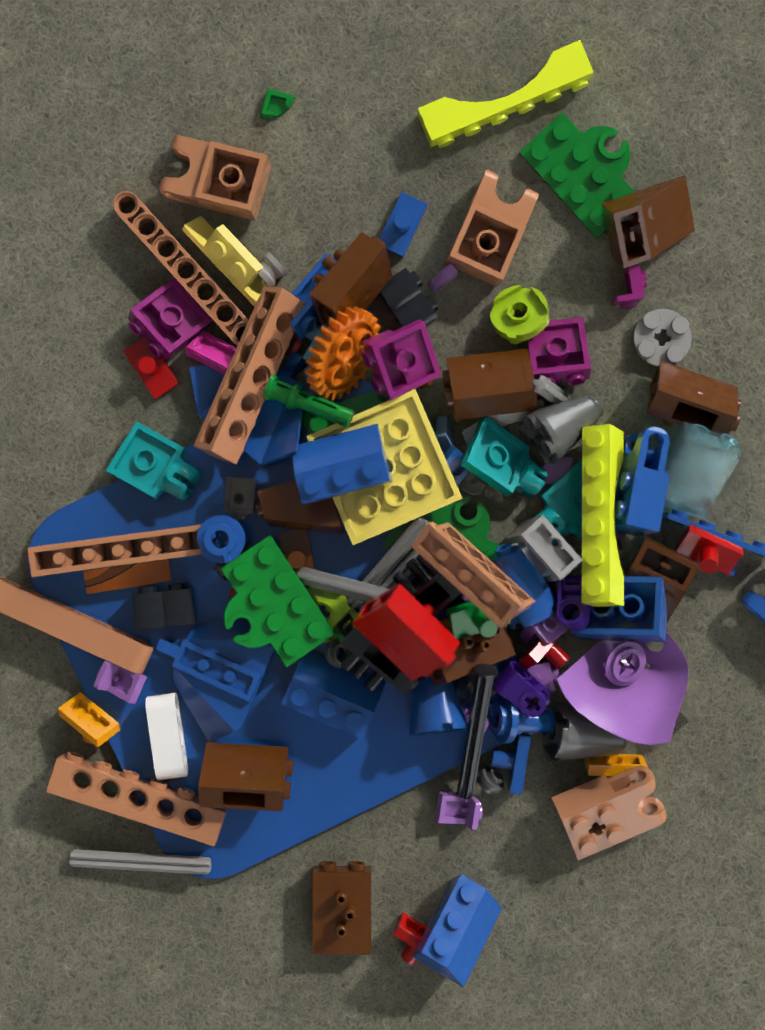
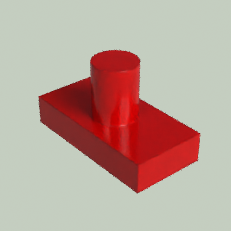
(152, 370)
(709, 550)
(551, 652)
(411, 932)

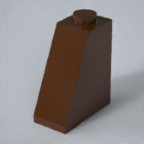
(283, 508)

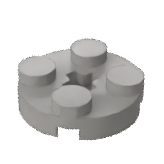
(676, 329)

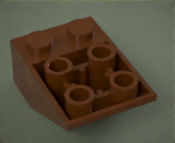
(648, 221)
(661, 561)

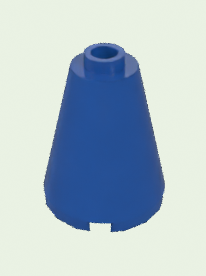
(524, 574)
(435, 709)

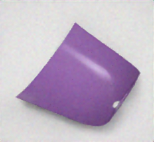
(636, 712)

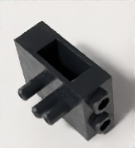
(428, 586)
(370, 656)

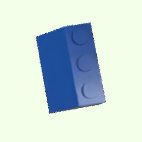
(341, 464)
(640, 619)
(332, 695)
(458, 929)

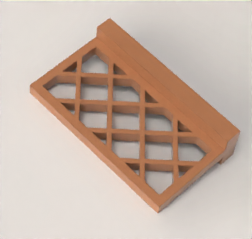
(472, 573)

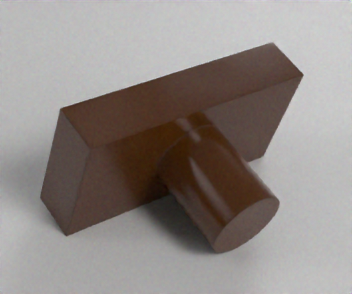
(297, 549)

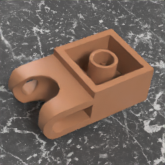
(209, 177)
(494, 223)
(609, 810)

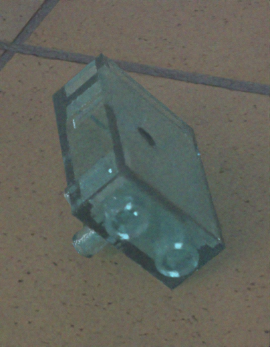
(699, 468)

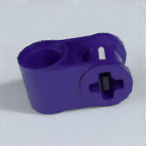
(569, 599)
(520, 687)

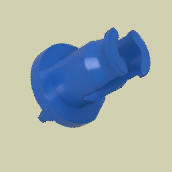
(210, 532)
(508, 721)

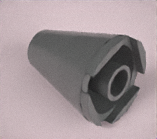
(578, 737)

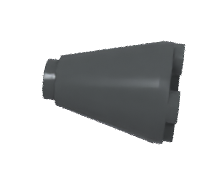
(559, 426)

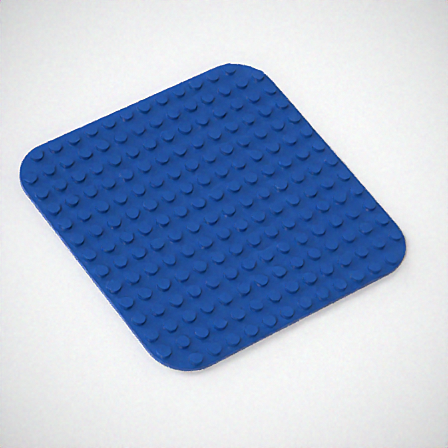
(331, 769)

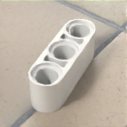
(166, 736)

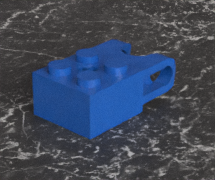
(642, 484)

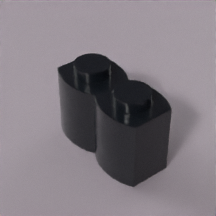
(406, 299)
(164, 608)

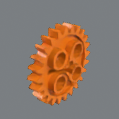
(337, 355)

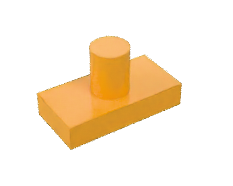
(88, 720)
(613, 764)

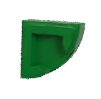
(276, 104)

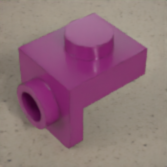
(635, 284)

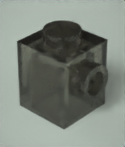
(240, 497)

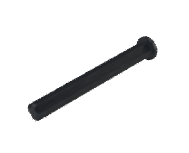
(475, 730)

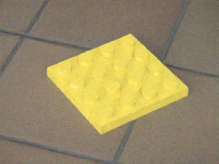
(416, 464)

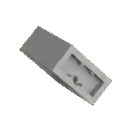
(535, 540)

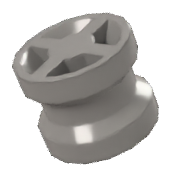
(271, 270)

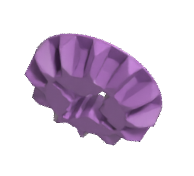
(620, 674)

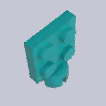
(502, 460)
(153, 464)
(564, 502)

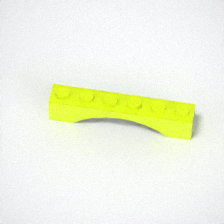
(449, 118)
(600, 558)

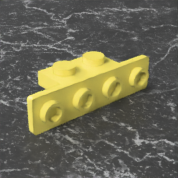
(228, 256)

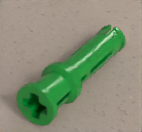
(295, 397)

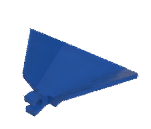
(276, 427)
(217, 675)

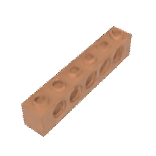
(244, 383)
(114, 551)
(66, 785)

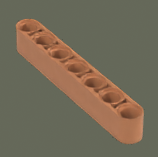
(179, 259)
(74, 627)

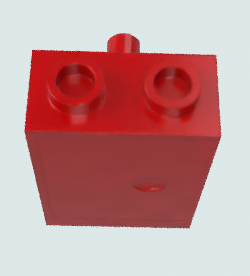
(407, 633)

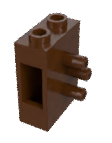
(352, 278)
(490, 384)
(694, 398)
(474, 651)
(245, 777)
(341, 908)

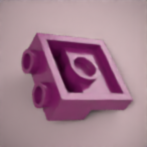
(168, 319)
(561, 352)
(401, 359)

